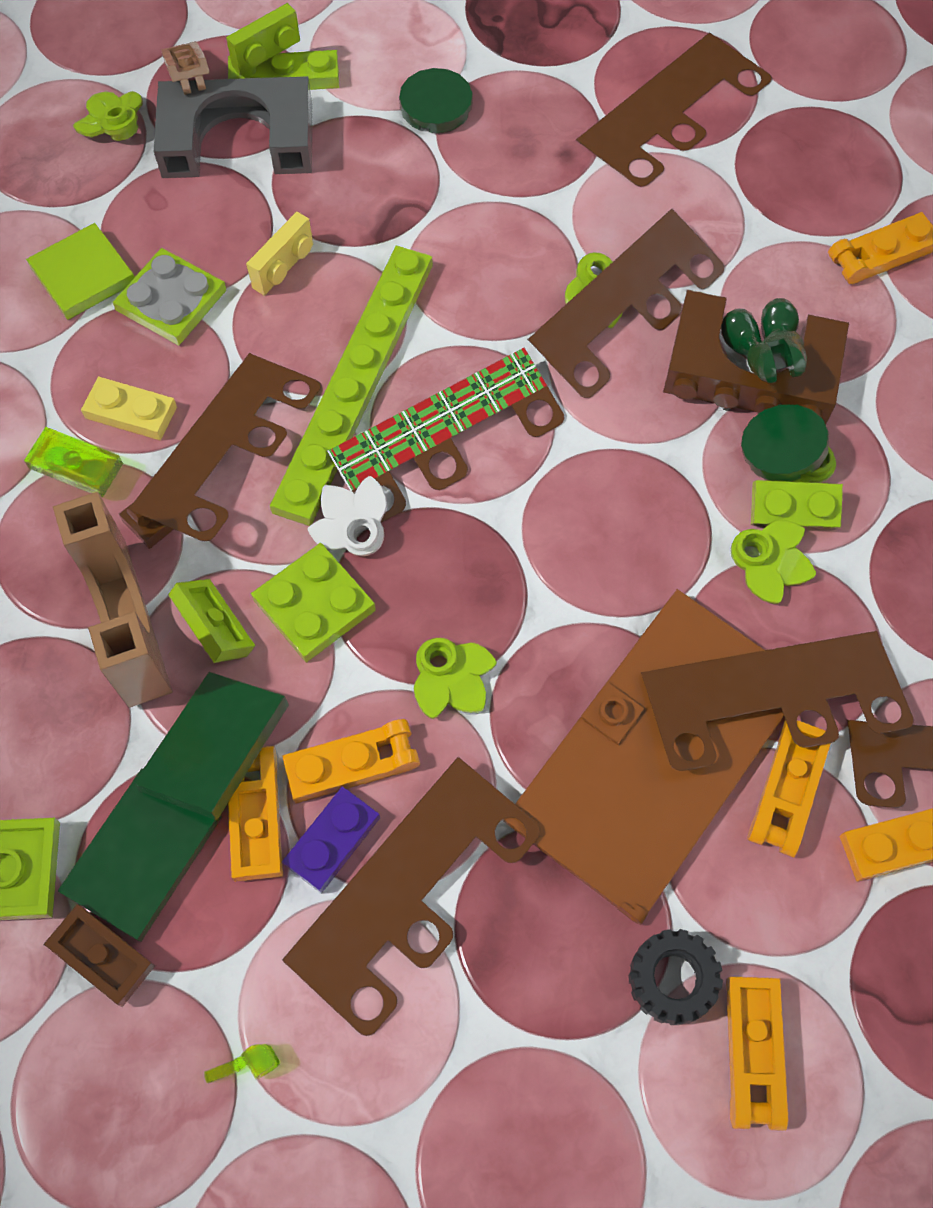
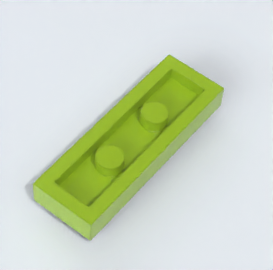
(318, 65)

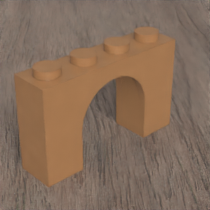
(125, 636)

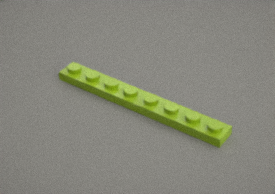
(351, 385)

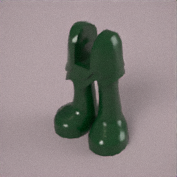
(781, 342)

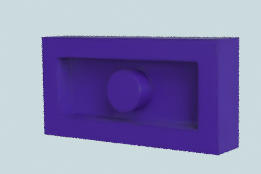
(331, 839)

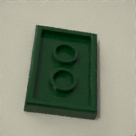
(212, 745)
(137, 860)

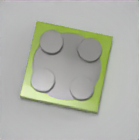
(169, 296)

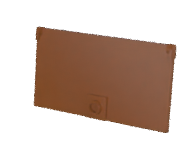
(608, 793)

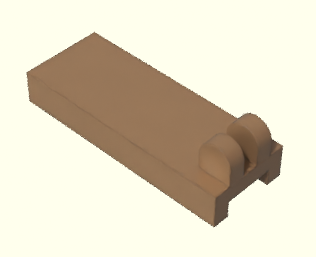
(184, 63)

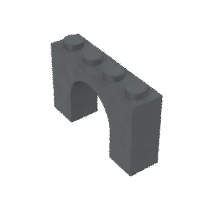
(276, 102)

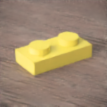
(280, 253)
(129, 408)

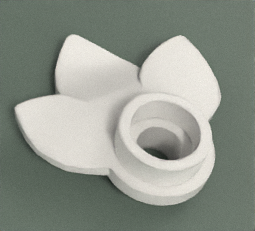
(348, 514)

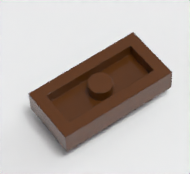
(99, 955)

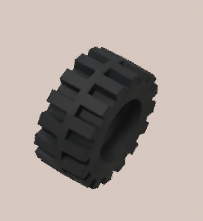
(702, 961)

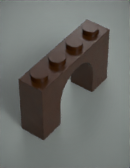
(706, 374)

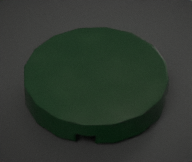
(436, 100)
(785, 442)

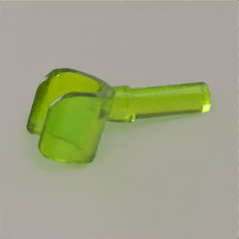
(258, 1058)

